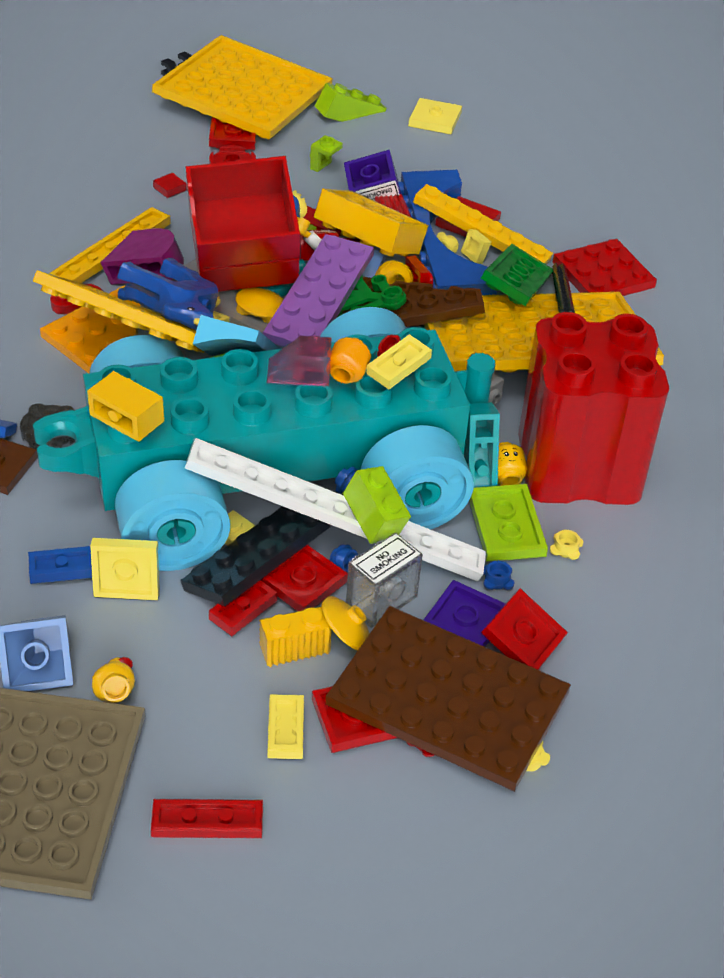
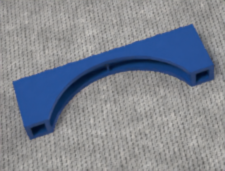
(446, 266)

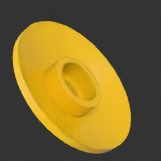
(346, 621)

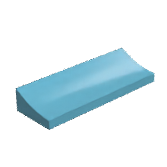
(220, 337)

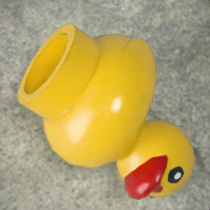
(114, 680)

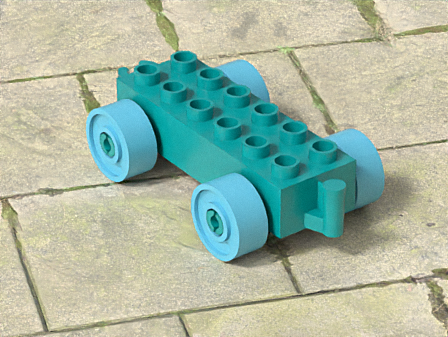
(298, 429)

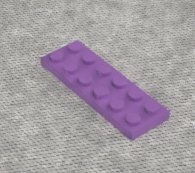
(319, 290)

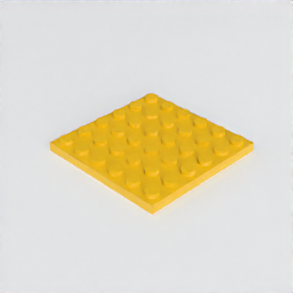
(242, 86)
(116, 308)

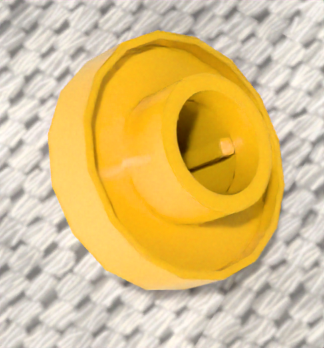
(394, 271)

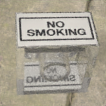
(384, 577)

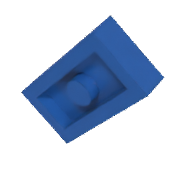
(60, 564)

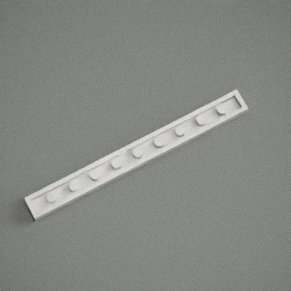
(325, 505)

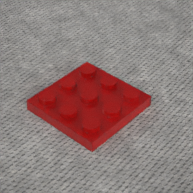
(605, 268)

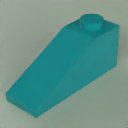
(482, 444)

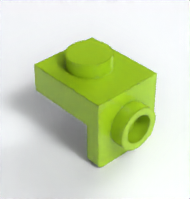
(322, 152)

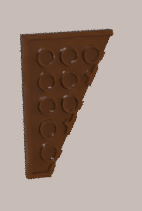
(431, 305)

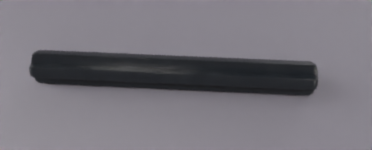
(562, 288)

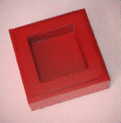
(169, 185)

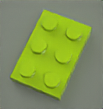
(507, 523)

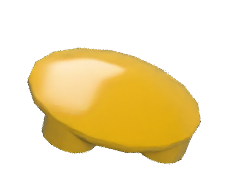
(258, 303)

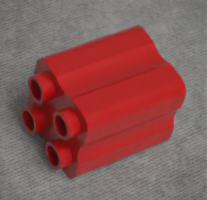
(591, 409)

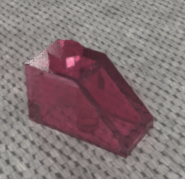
(302, 362)

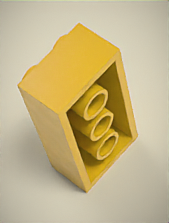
(370, 222)

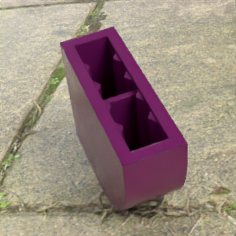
(144, 249)

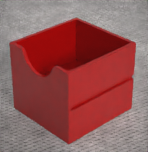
(244, 223)

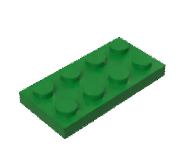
(517, 275)

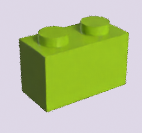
(376, 504)

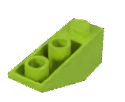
(344, 104)

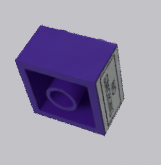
(373, 175)

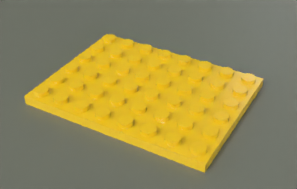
(509, 329)

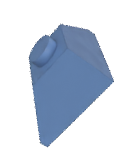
(35, 654)

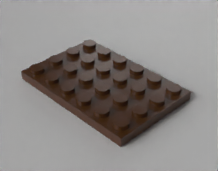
(450, 697)

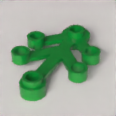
(390, 297)

